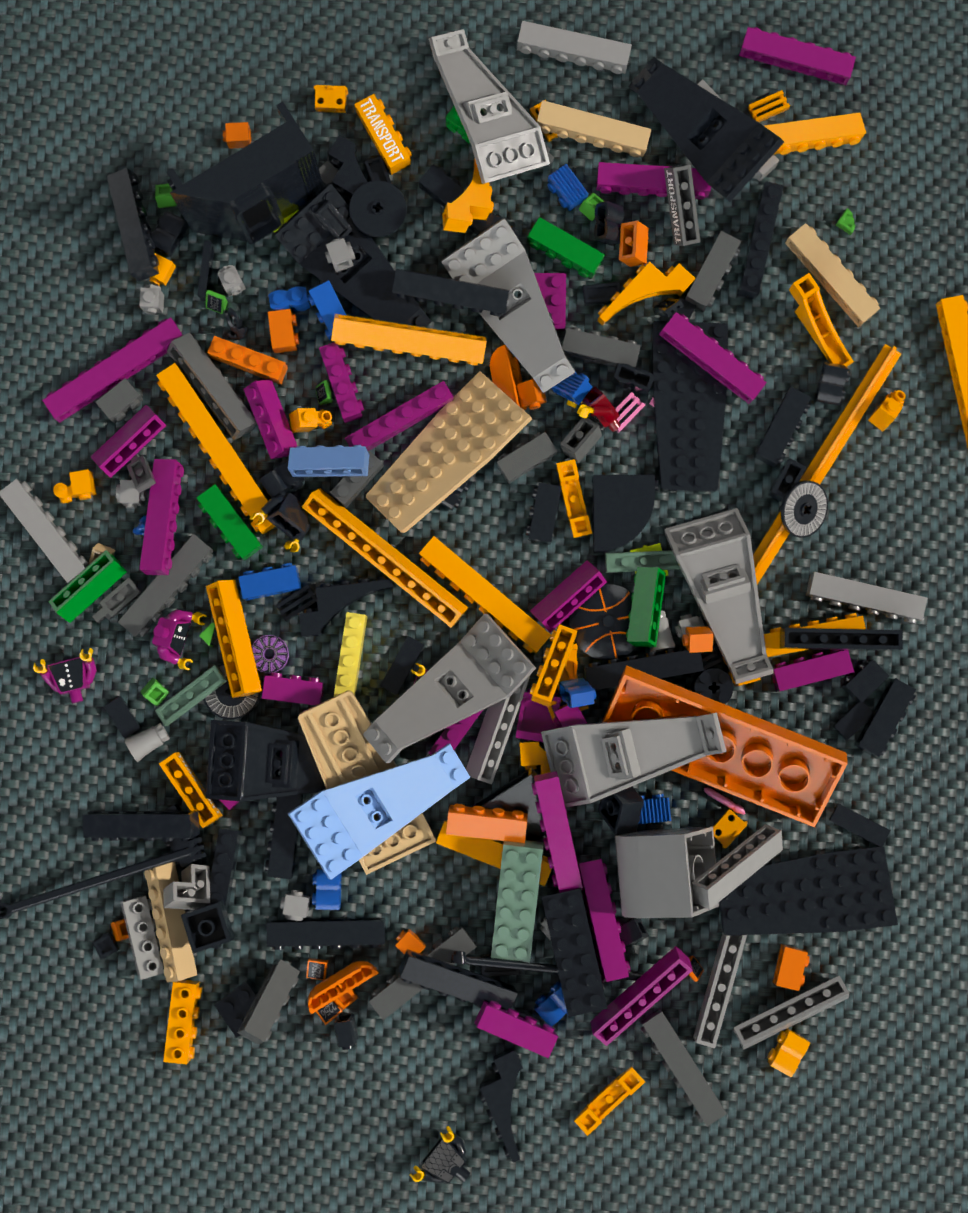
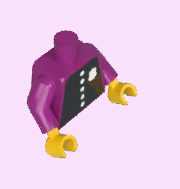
(171, 635)
(69, 675)

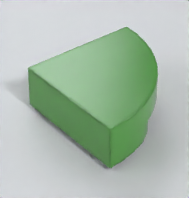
(846, 222)

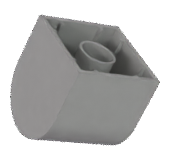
(659, 871)

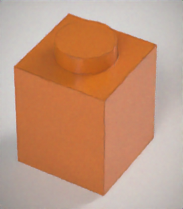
(237, 135)
(531, 394)
(698, 639)
(409, 941)

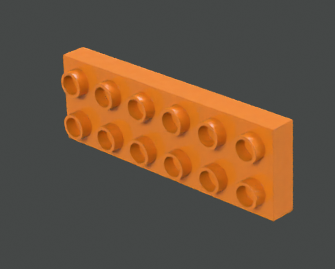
(760, 758)

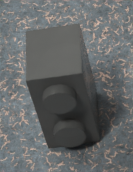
(119, 401)
(581, 439)

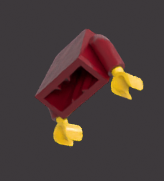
(599, 407)

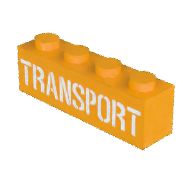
(382, 133)
(190, 789)

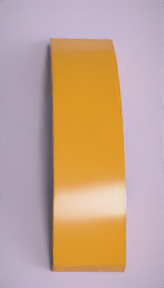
(573, 498)
(608, 1099)

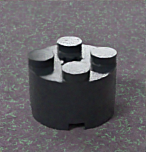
(720, 680)

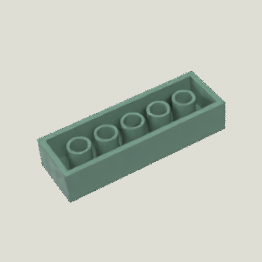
(517, 900)

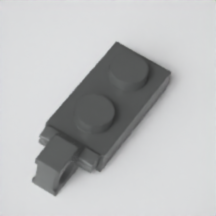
(140, 473)
(117, 600)

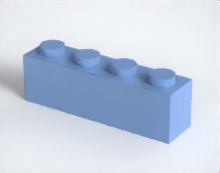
(328, 461)

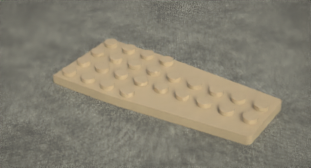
(448, 452)
(343, 755)

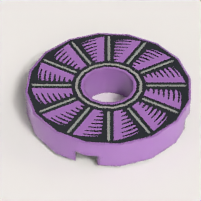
(280, 649)

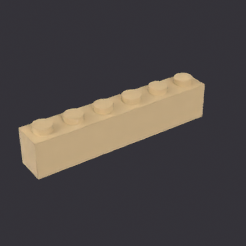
(593, 129)
(832, 274)
(170, 930)

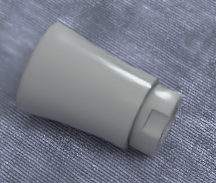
(664, 638)
(146, 741)

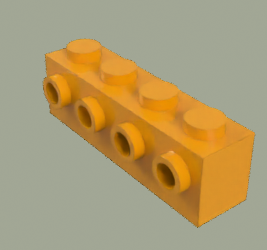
(554, 665)
(181, 1022)

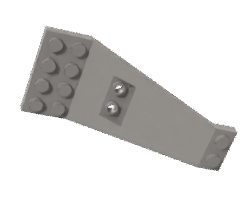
(501, 140)
(526, 328)
(721, 553)
(482, 666)
(644, 748)

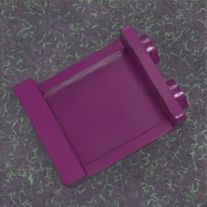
(535, 718)

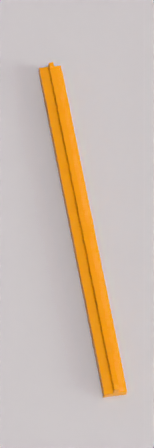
(830, 448)

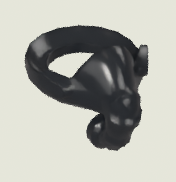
(239, 329)

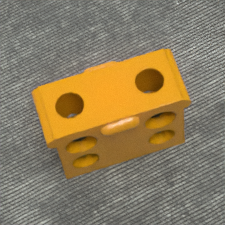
(330, 97)
(728, 829)

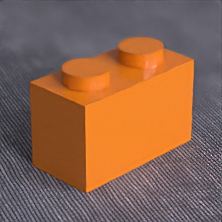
(633, 243)
(282, 330)
(790, 967)

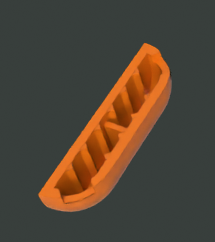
(506, 373)
(340, 984)

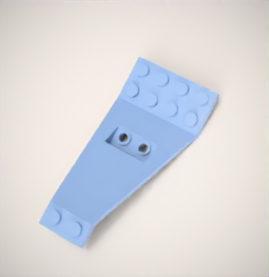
(343, 827)

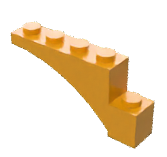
(472, 204)
(647, 284)
(817, 322)
(532, 755)

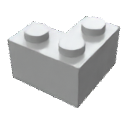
(192, 891)

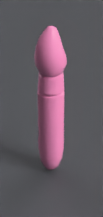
(725, 801)

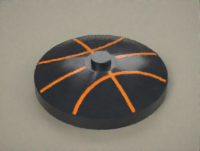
(603, 623)

